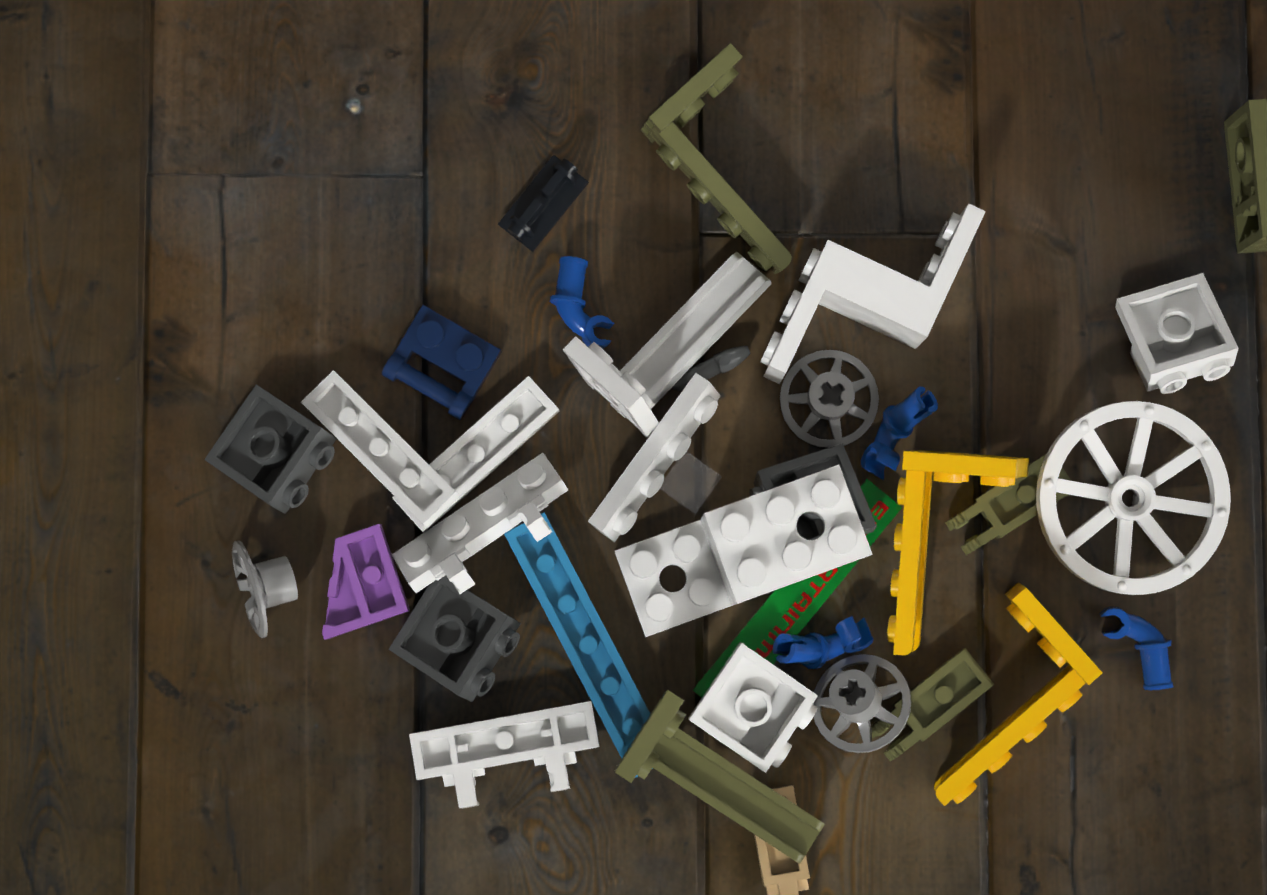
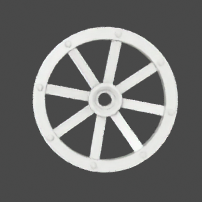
(1143, 499)

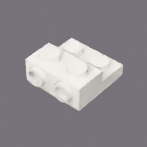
(1177, 334)
(754, 708)

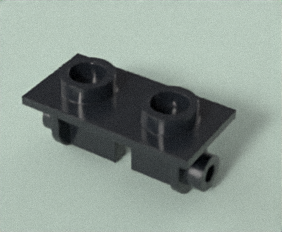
(543, 202)

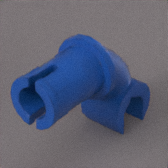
(570, 302)
(897, 424)
(1151, 644)
(816, 649)

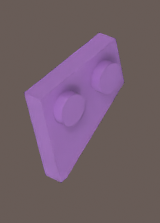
(363, 583)

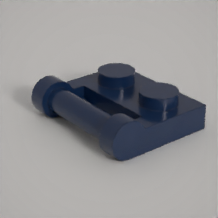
(451, 350)

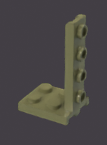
(705, 181)
(716, 781)

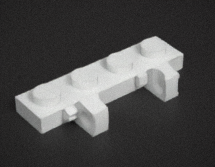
(479, 523)
(466, 749)

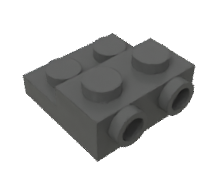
(272, 450)
(809, 524)
(456, 639)

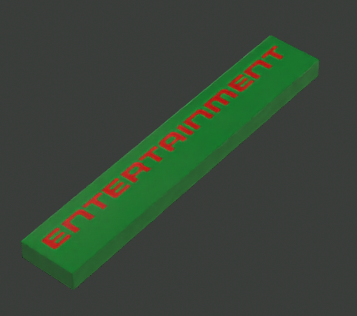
(794, 605)

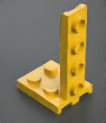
(912, 535)
(1029, 718)

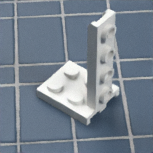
(674, 347)

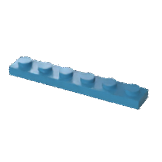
(581, 634)

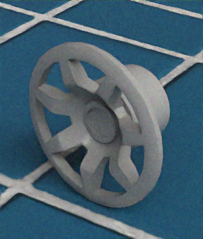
(829, 398)
(268, 582)
(860, 700)

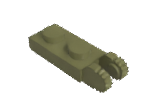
(1003, 508)
(937, 700)

